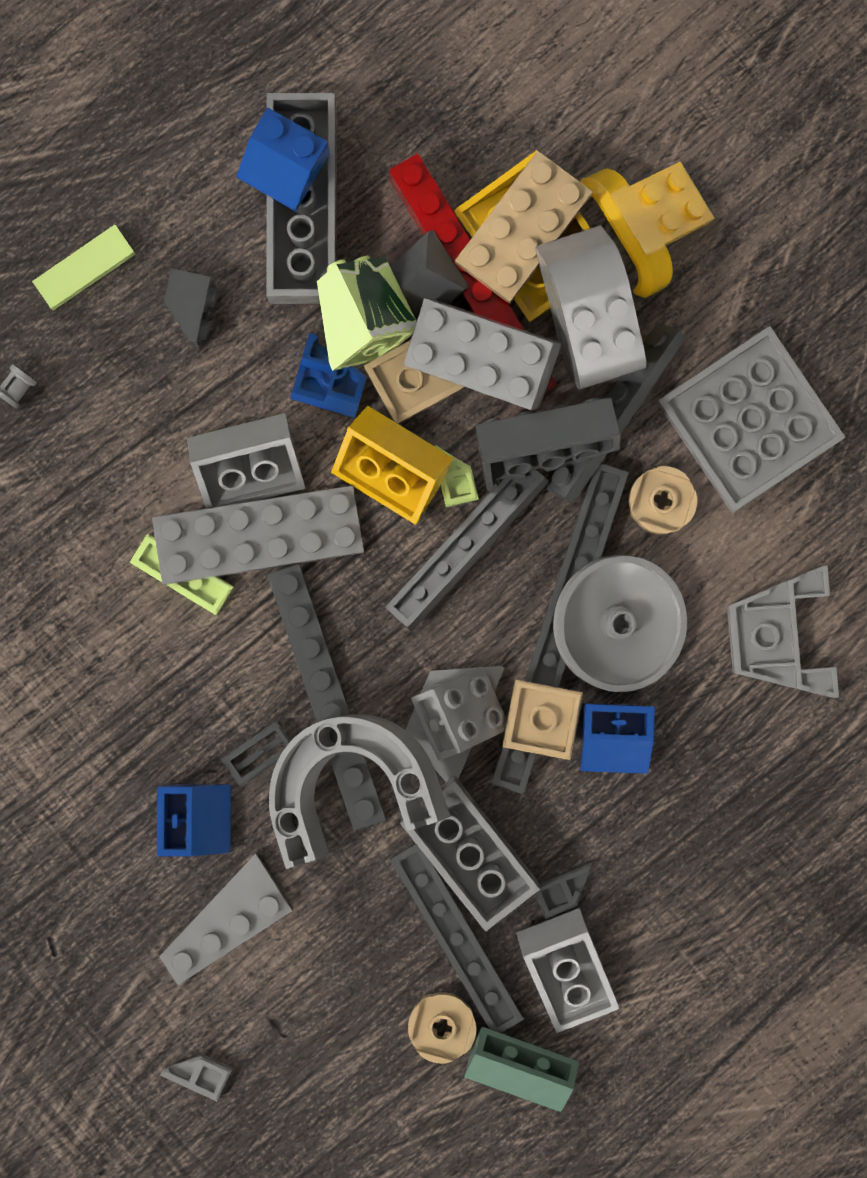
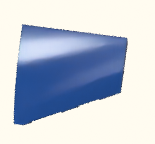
(324, 388)

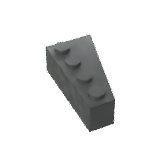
(546, 439)

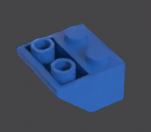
(616, 738)
(193, 819)

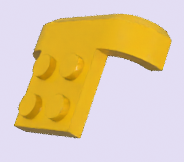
(650, 218)

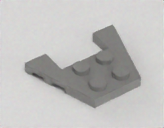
(766, 635)

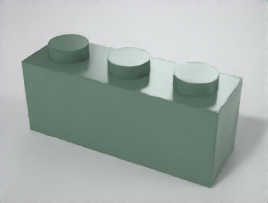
(521, 1069)

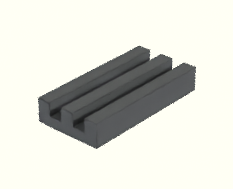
(234, 770)

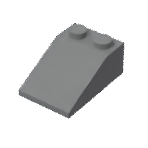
(567, 970)

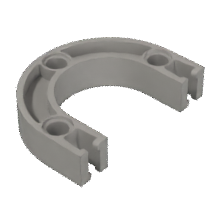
(309, 751)

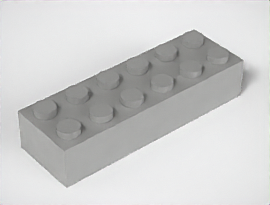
(304, 241)

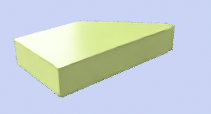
(458, 484)

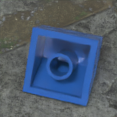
(282, 159)

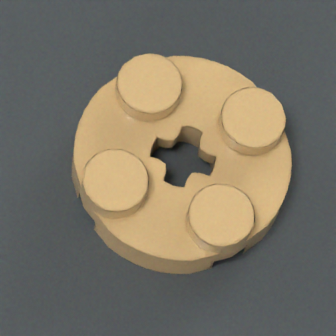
(680, 492)
(458, 1016)

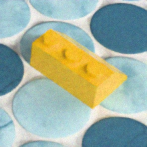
(391, 464)

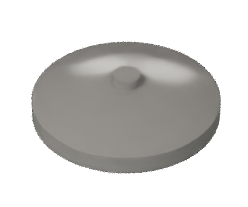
(620, 623)

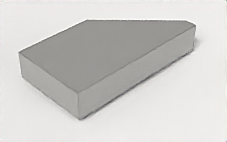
(200, 1075)

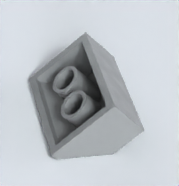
(246, 462)

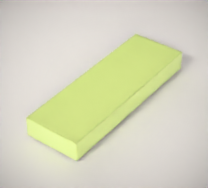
(83, 267)
(208, 592)

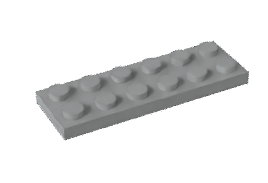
(257, 535)

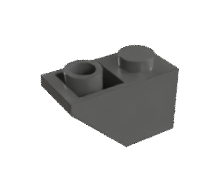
(189, 301)

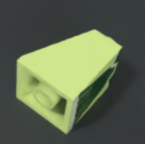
(362, 311)

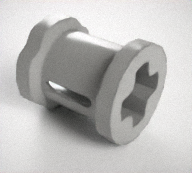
(15, 386)

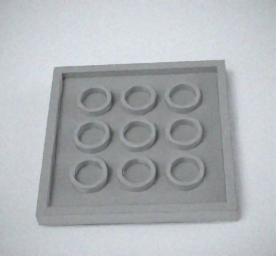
(750, 419)

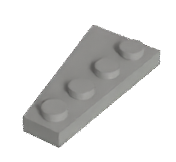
(233, 916)

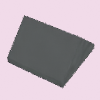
(428, 274)

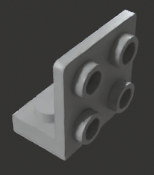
(460, 713)

